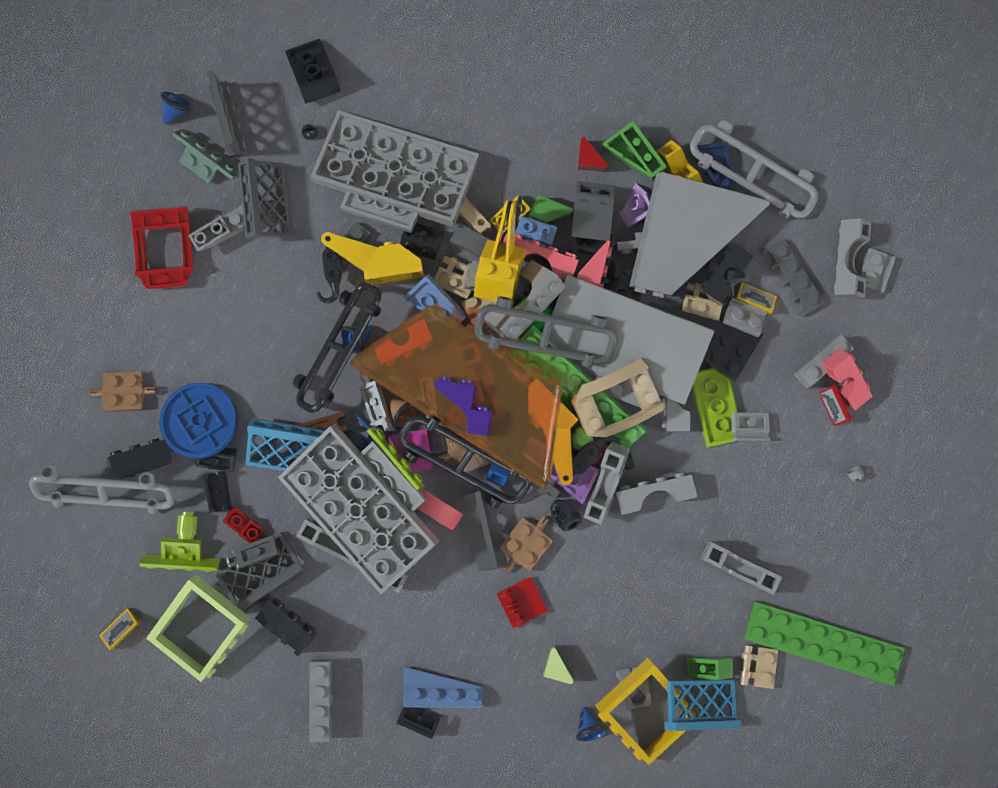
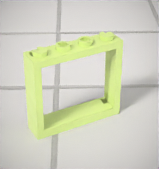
(220, 603)

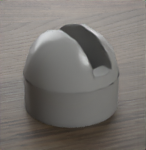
(855, 473)

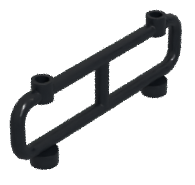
(347, 299)
(414, 452)

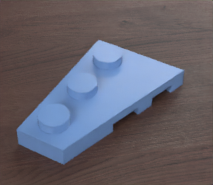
(428, 293)

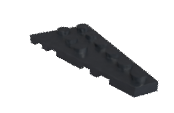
(728, 346)

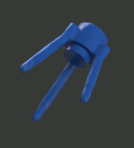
(367, 440)

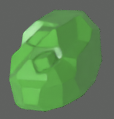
(580, 439)

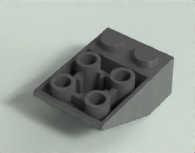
(592, 211)

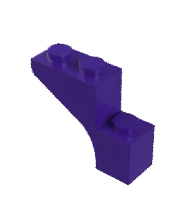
(464, 396)

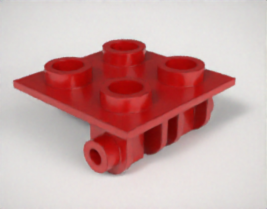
(521, 602)

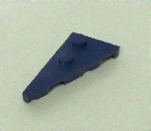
(720, 153)

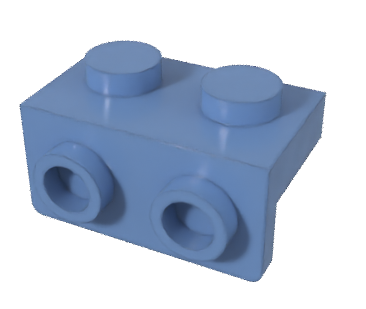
(536, 231)

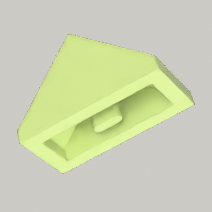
(556, 669)

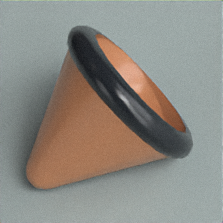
(401, 411)

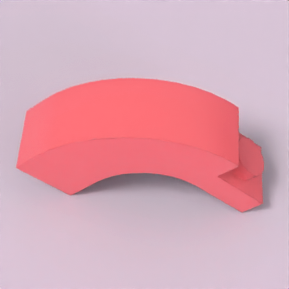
(440, 510)

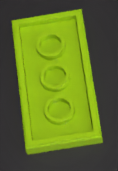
(714, 406)

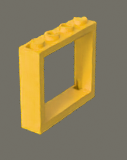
(619, 693)

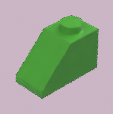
(549, 211)
(710, 668)

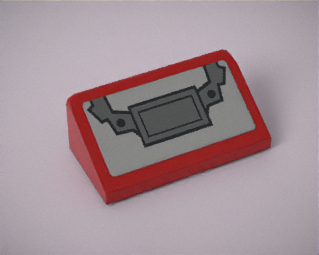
(835, 405)

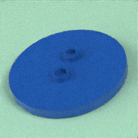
(198, 420)

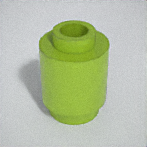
(187, 525)

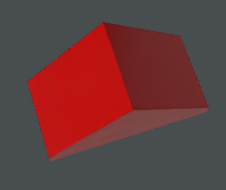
(589, 158)

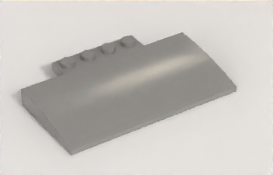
(393, 173)
(664, 341)
(361, 505)

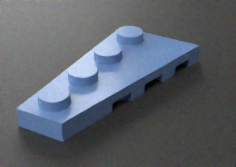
(434, 691)

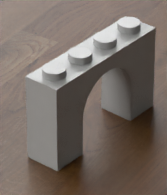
(545, 288)

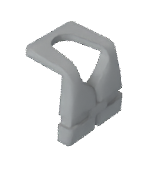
(621, 674)

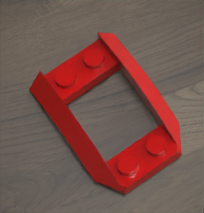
(158, 219)

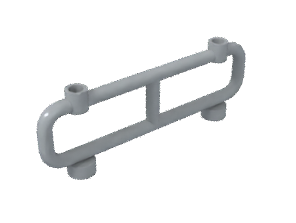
(803, 179)
(146, 481)

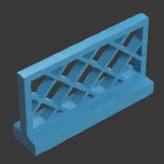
(283, 432)
(700, 722)

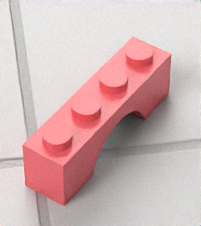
(560, 264)

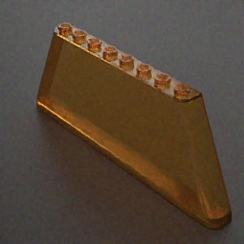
(519, 396)

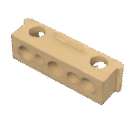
(474, 218)

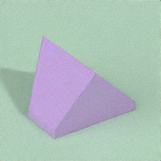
(635, 207)

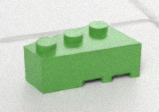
(636, 151)

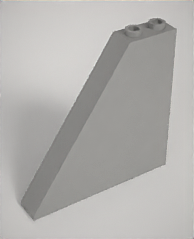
(685, 229)

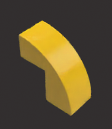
(676, 162)

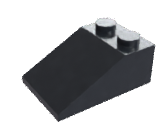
(312, 71)

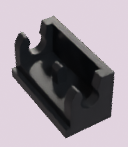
(217, 491)
(419, 720)

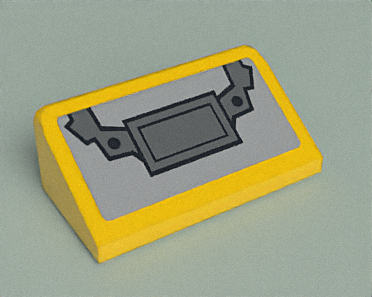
(756, 297)
(119, 629)

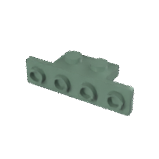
(203, 160)

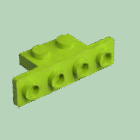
(401, 463)
(180, 555)

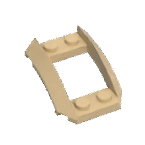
(642, 387)

